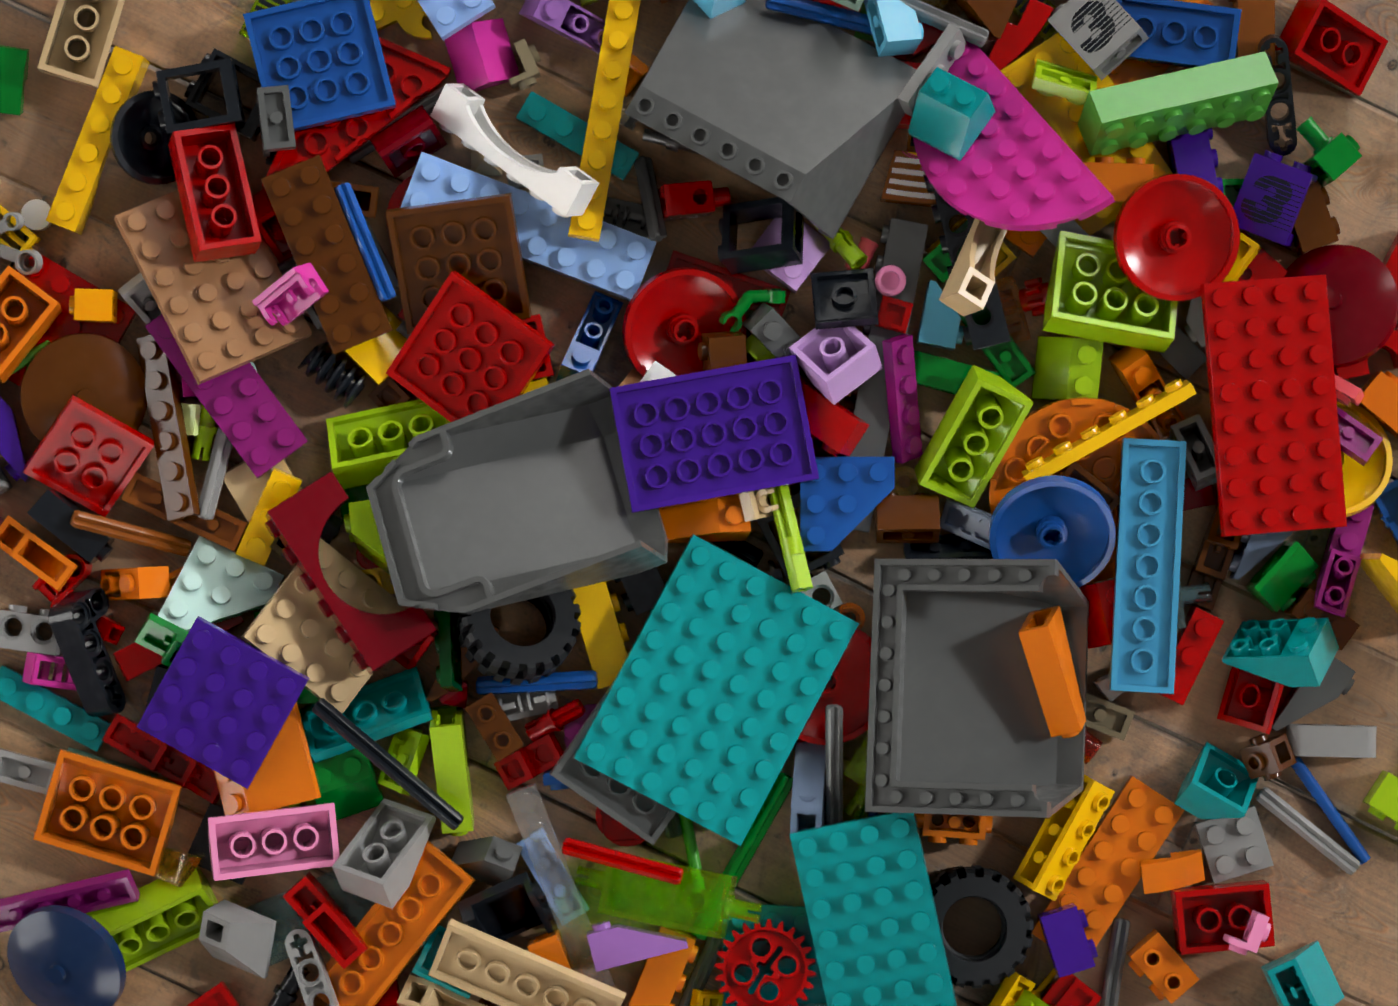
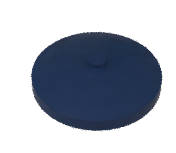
(65, 959)

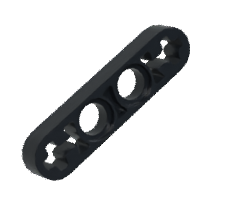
(1282, 95)

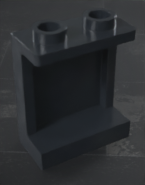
(507, 908)

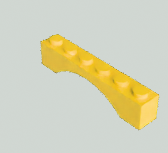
(83, 172)

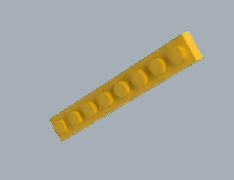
(606, 112)

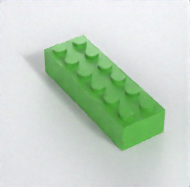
(1177, 104)

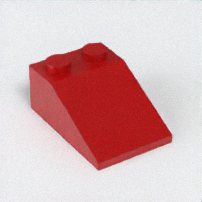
(1332, 44)

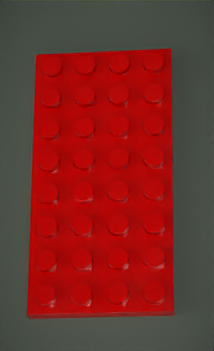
(1273, 405)

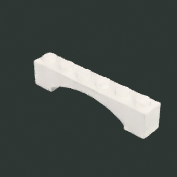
(463, 114)

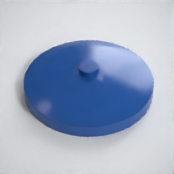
(1055, 521)

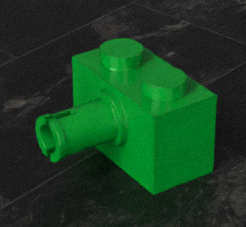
(1331, 154)

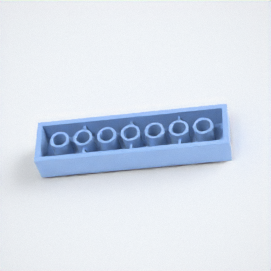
(610, 265)

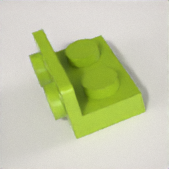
(409, 749)

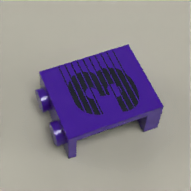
(1272, 197)

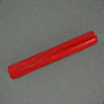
(622, 861)

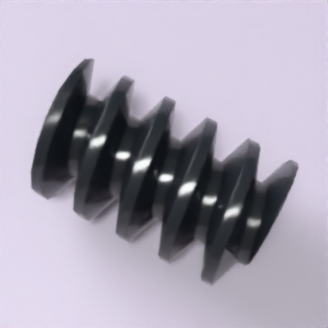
(334, 373)

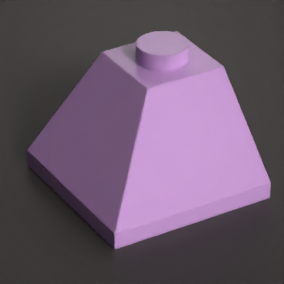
(814, 249)

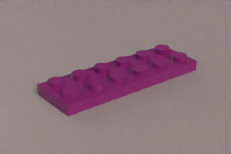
(239, 406)

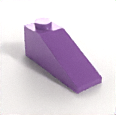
(625, 944)

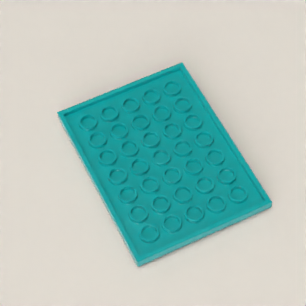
(716, 690)

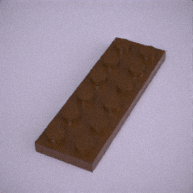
(321, 235)

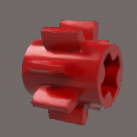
(1034, 296)

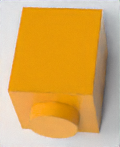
(94, 305)

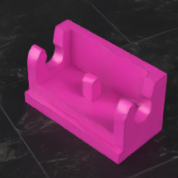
(291, 295)

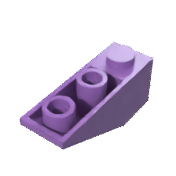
(566, 20)

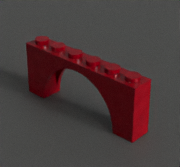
(372, 636)

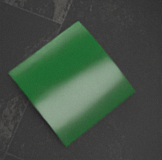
(12, 78)

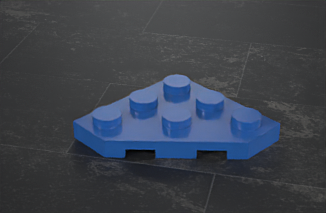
(842, 498)

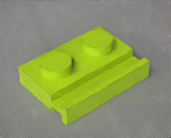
(1061, 81)

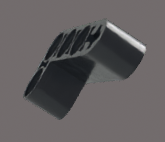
(85, 651)

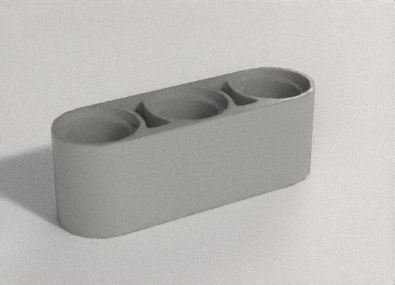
(1332, 740)

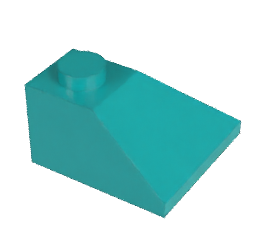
(1216, 786)

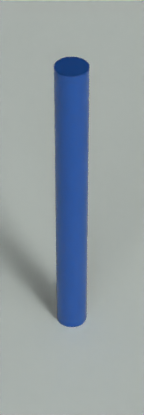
(1330, 811)

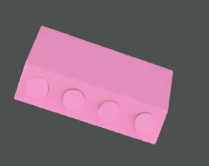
(273, 841)

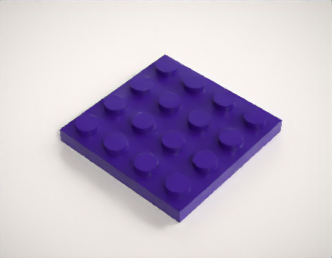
(222, 702)

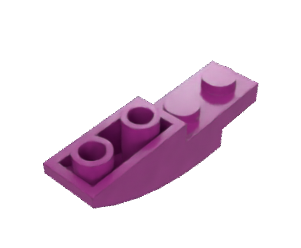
(1341, 563)

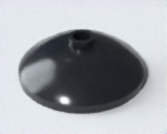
(135, 118)

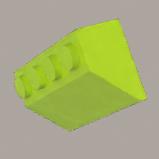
(972, 437)
(372, 438)
(159, 920)

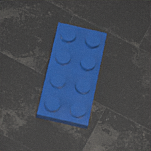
(1184, 32)

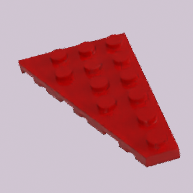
(410, 79)

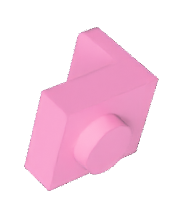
(1255, 932)

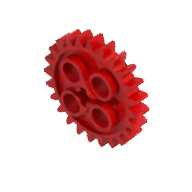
(741, 954)

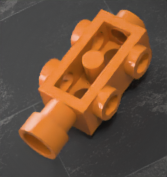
(953, 827)

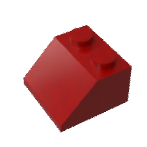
(1100, 612)

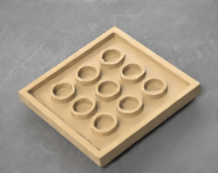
(301, 636)

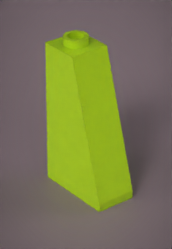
(452, 764)

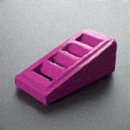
(31, 670)

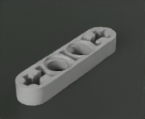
(322, 983)

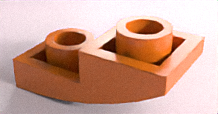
(1174, 872)

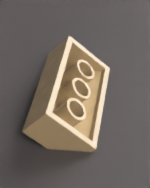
(80, 40)

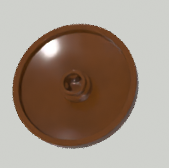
(88, 368)

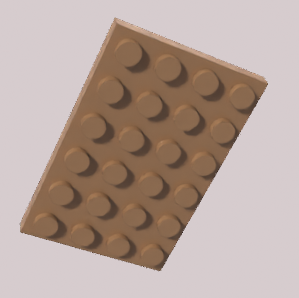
(205, 301)

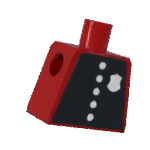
(679, 204)

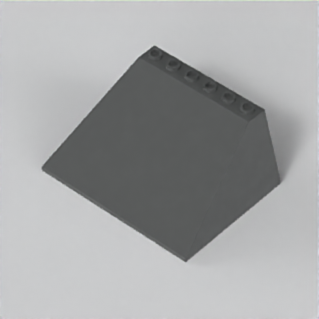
(776, 103)
(954, 694)

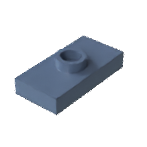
(966, 522)

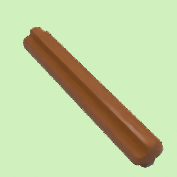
(130, 533)

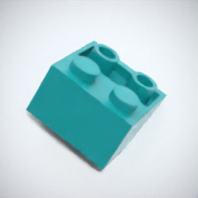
(1303, 978)

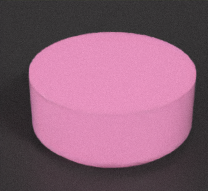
(890, 280)

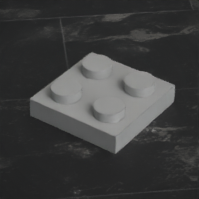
(1233, 846)

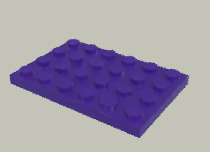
(713, 433)

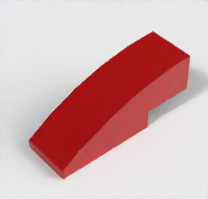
(1017, 38)
(325, 920)

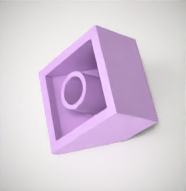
(836, 360)

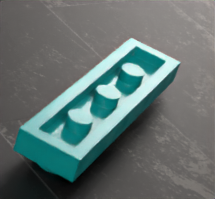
(569, 131)
(52, 709)

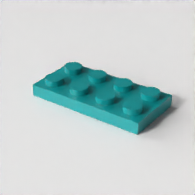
(377, 710)

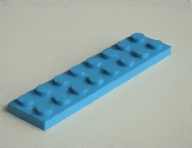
(1147, 565)

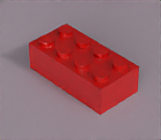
(214, 192)

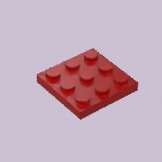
(88, 456)

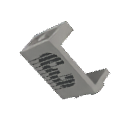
(1098, 32)

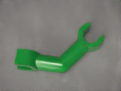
(771, 295)

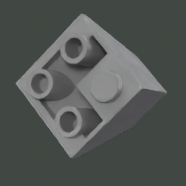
(238, 937)

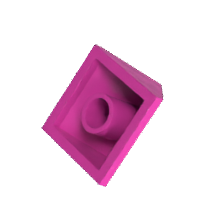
(482, 55)

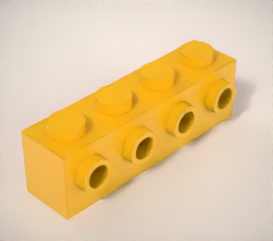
(1062, 840)

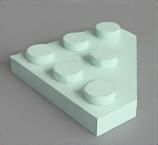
(217, 586)

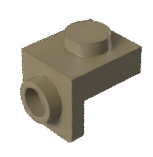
(529, 58)

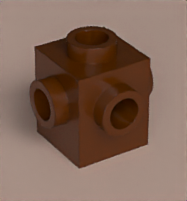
(1267, 756)

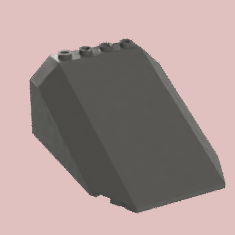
(514, 504)

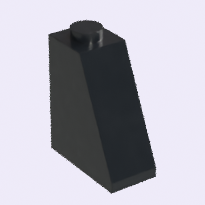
(55, 513)

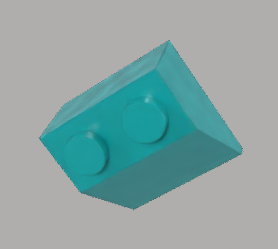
(950, 113)

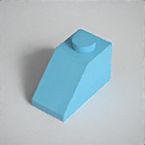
(893, 27)
(938, 322)

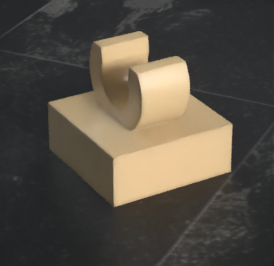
(756, 504)

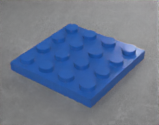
(325, 56)

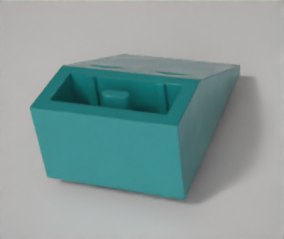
(1284, 650)

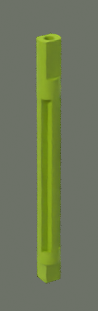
(790, 540)

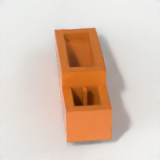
(35, 553)

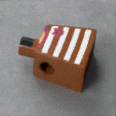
(906, 180)

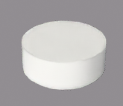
(35, 215)

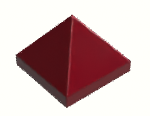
(456, 699)

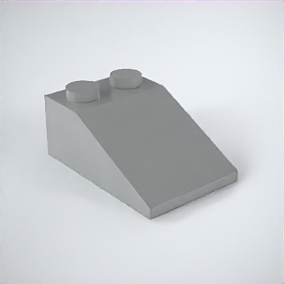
(384, 853)

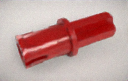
(555, 719)

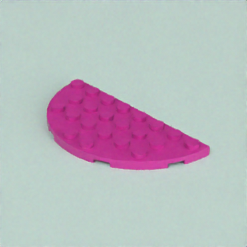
(1017, 167)

